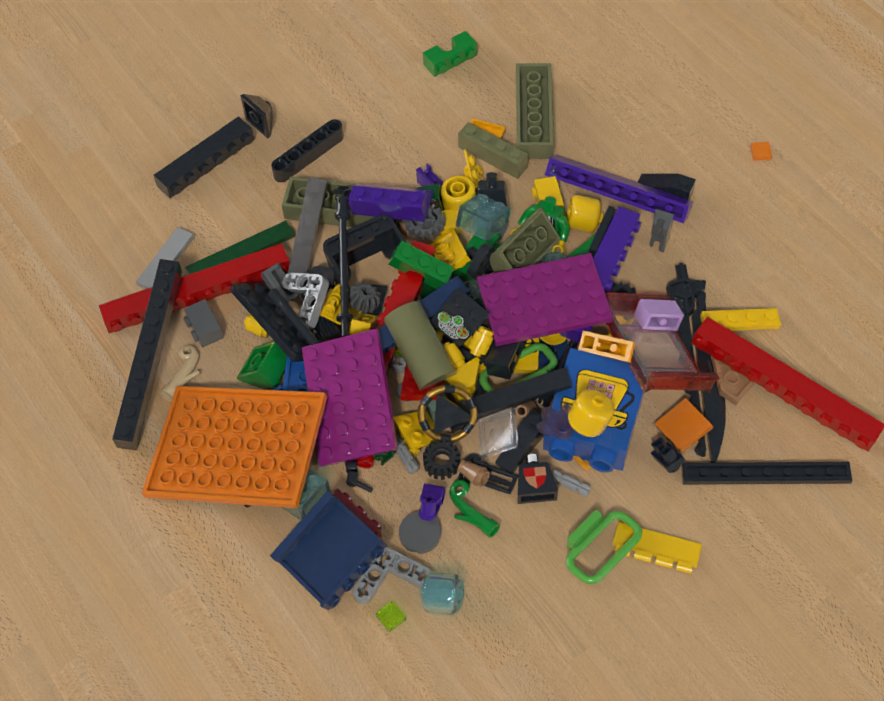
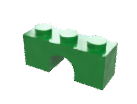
(440, 61)
(412, 259)

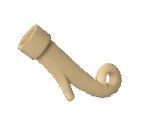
(184, 373)

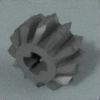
(364, 297)

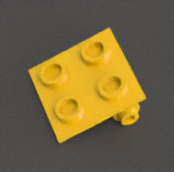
(472, 170)
(332, 306)
(411, 432)

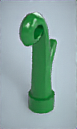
(471, 515)

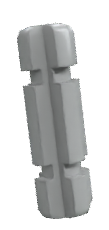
(406, 456)
(571, 483)

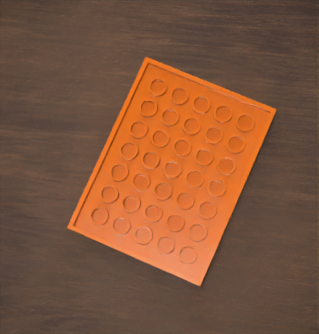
(236, 446)

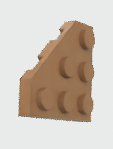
(731, 384)

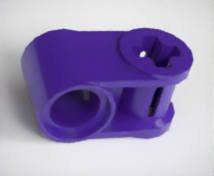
(431, 499)

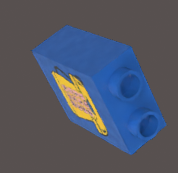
(618, 383)

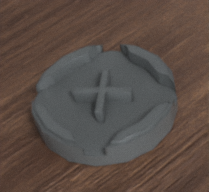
(419, 534)

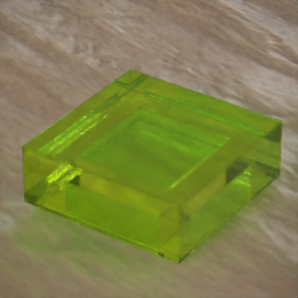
(390, 616)

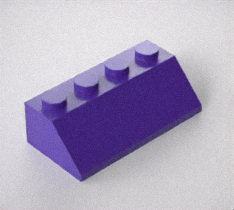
(391, 200)

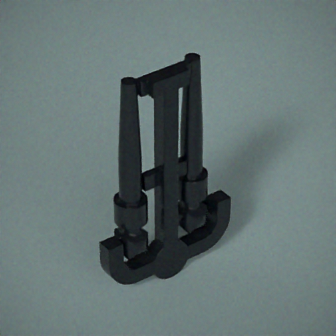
(476, 459)

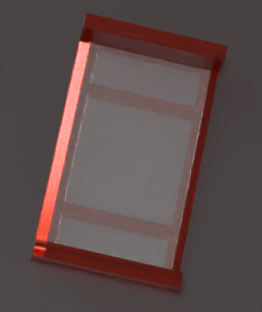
(658, 355)

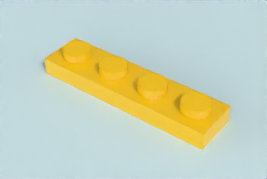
(745, 319)

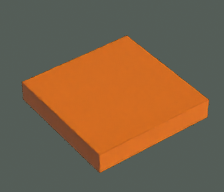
(683, 425)

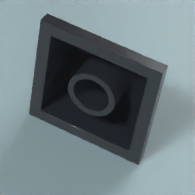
(258, 113)

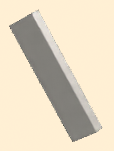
(170, 251)

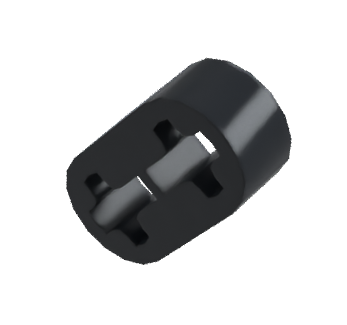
(480, 261)

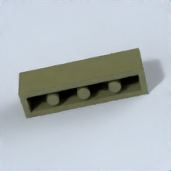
(493, 150)

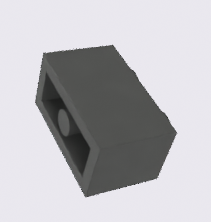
(203, 323)

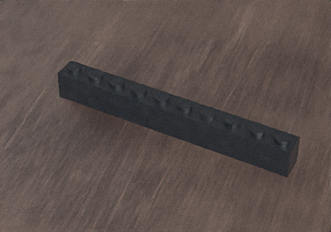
(147, 355)

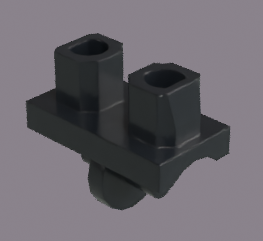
(667, 455)

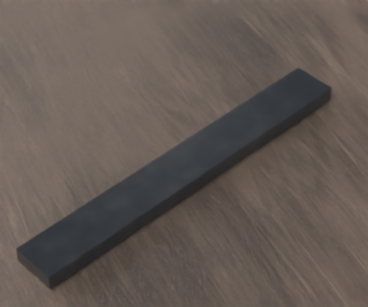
(766, 473)

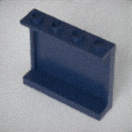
(328, 550)

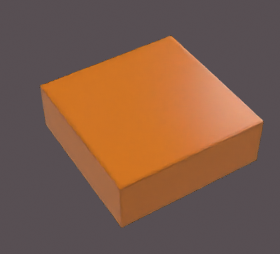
(761, 151)

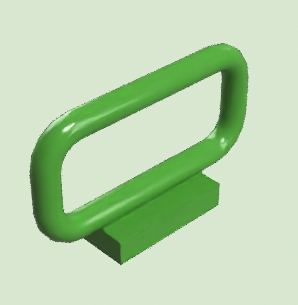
(526, 351)
(588, 532)

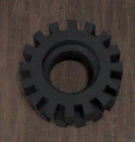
(437, 449)

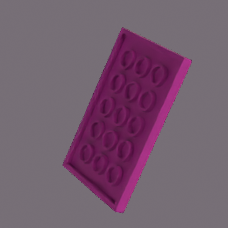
(544, 299)
(358, 403)

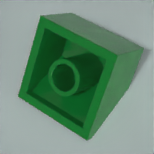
(264, 366)

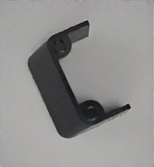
(362, 242)

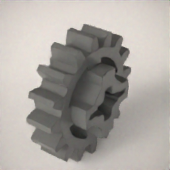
(430, 226)

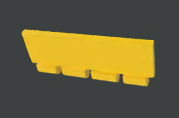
(662, 546)

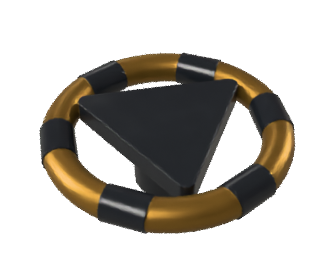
(447, 413)

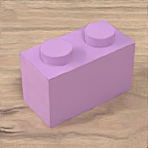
(658, 314)

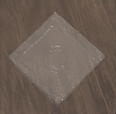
(497, 433)

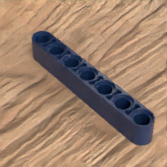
(430, 304)

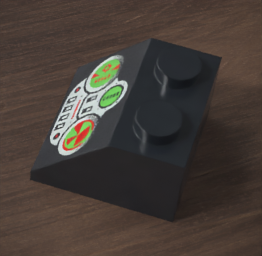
(458, 317)

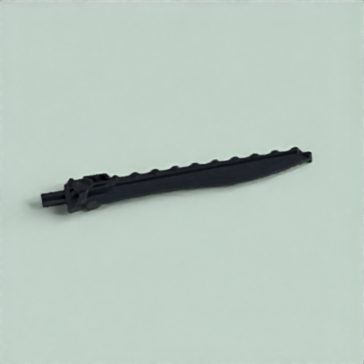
(684, 292)

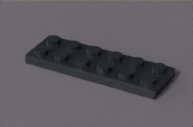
(256, 301)

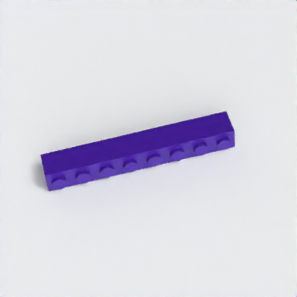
(618, 187)
(611, 253)

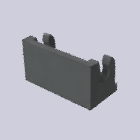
(661, 228)
(273, 278)

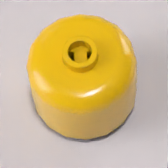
(457, 191)
(584, 213)
(591, 413)

